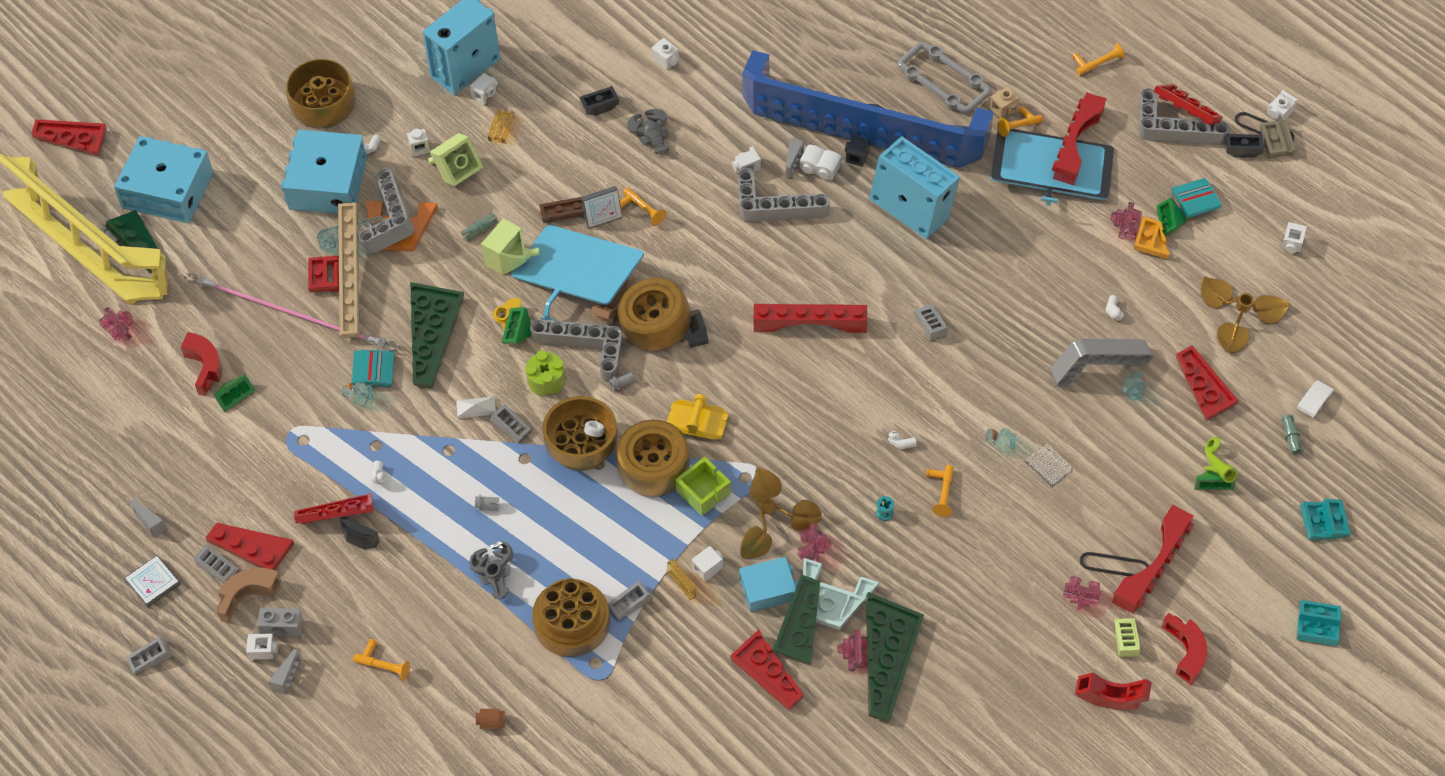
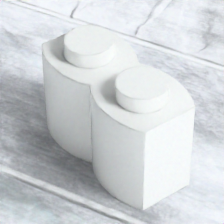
(820, 162)

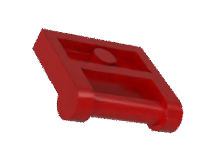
(319, 274)

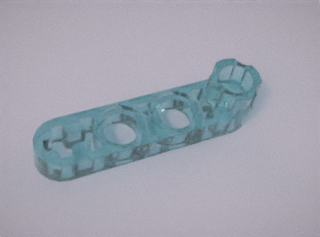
(328, 242)

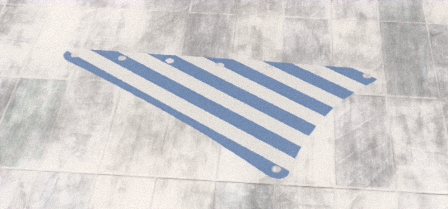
(550, 515)

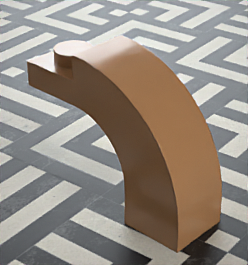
(609, 312)
(245, 583)

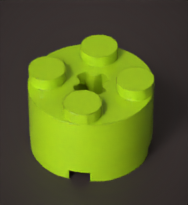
(545, 373)

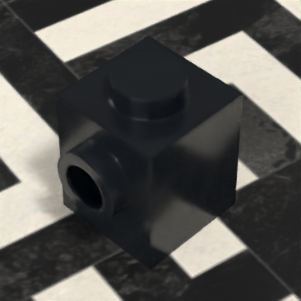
(857, 150)

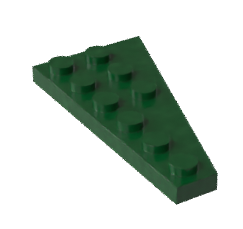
(432, 322)
(890, 643)

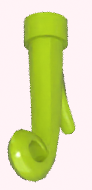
(1225, 471)

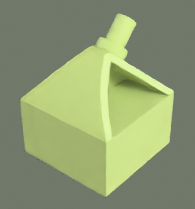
(456, 159)
(505, 248)

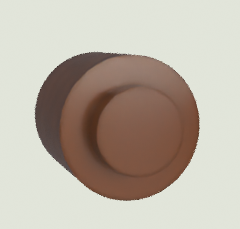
(490, 718)

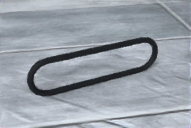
(1255, 117)
(1109, 556)

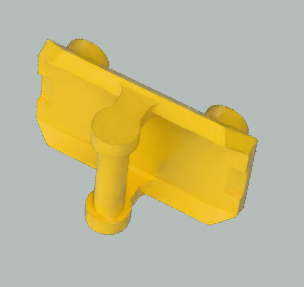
(698, 418)

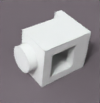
(483, 88)
(1282, 106)
(418, 137)
(747, 160)
(1293, 241)
(261, 646)

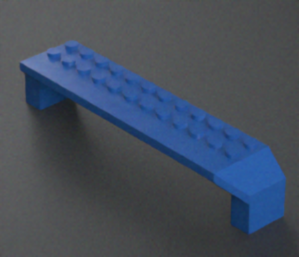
(845, 117)

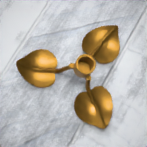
(1232, 336)
(762, 488)

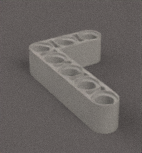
(1175, 129)
(777, 207)
(394, 228)
(584, 339)
(1098, 352)

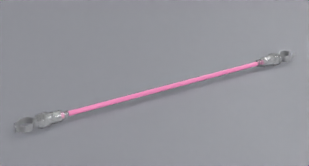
(204, 282)

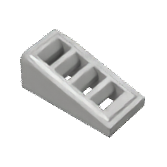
(795, 152)
(935, 333)
(510, 415)
(151, 521)
(207, 556)
(640, 601)
(146, 650)
(285, 674)

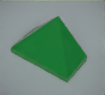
(1170, 216)
(517, 326)
(233, 392)
(1212, 481)

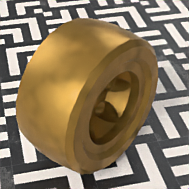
(316, 81)
(658, 326)
(652, 474)

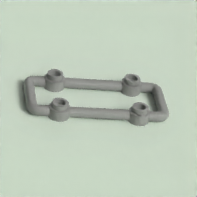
(952, 100)

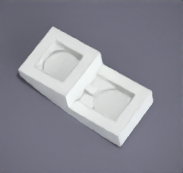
(1315, 398)

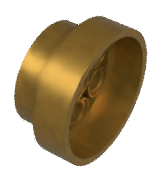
(574, 414)
(584, 634)

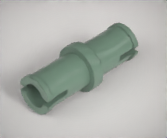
(479, 226)
(1292, 434)

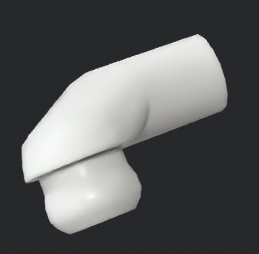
(372, 146)
(1112, 310)
(901, 443)
(377, 474)

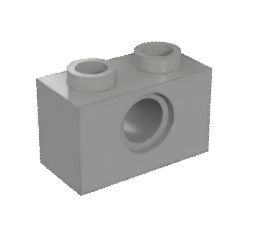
(280, 622)

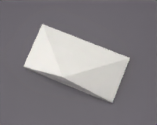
(476, 407)

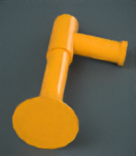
(1115, 53)
(1004, 126)
(657, 216)
(942, 508)
(365, 659)

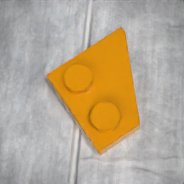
(1151, 238)

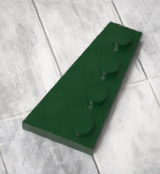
(131, 231)
(798, 627)

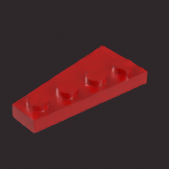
(1182, 101)
(74, 135)
(1205, 384)
(340, 508)
(252, 546)
(763, 666)

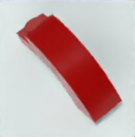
(202, 350)
(1194, 643)
(1110, 694)

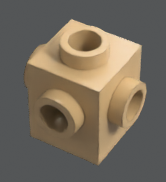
(1004, 102)

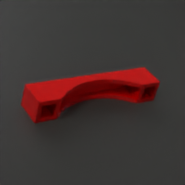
(1069, 161)
(777, 316)
(1134, 588)

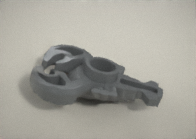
(651, 129)
(495, 569)

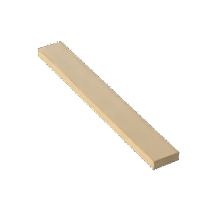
(348, 270)

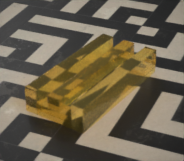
(510, 116)
(681, 579)

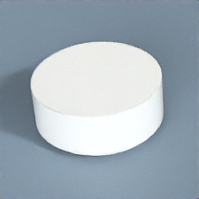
(594, 428)

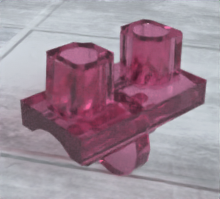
(1124, 221)
(119, 322)
(816, 542)
(1082, 595)
(851, 650)

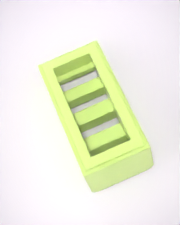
(1127, 651)

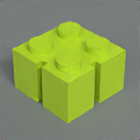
(700, 487)

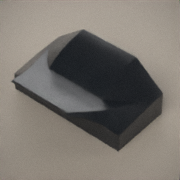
(599, 101)
(1244, 145)
(697, 331)
(359, 534)

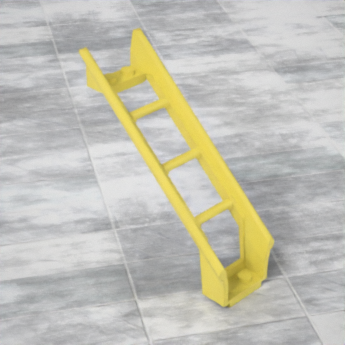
(127, 287)

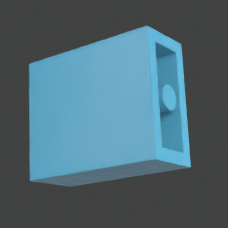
(768, 583)

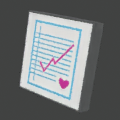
(601, 207)
(152, 581)

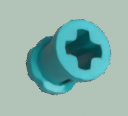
(888, 508)

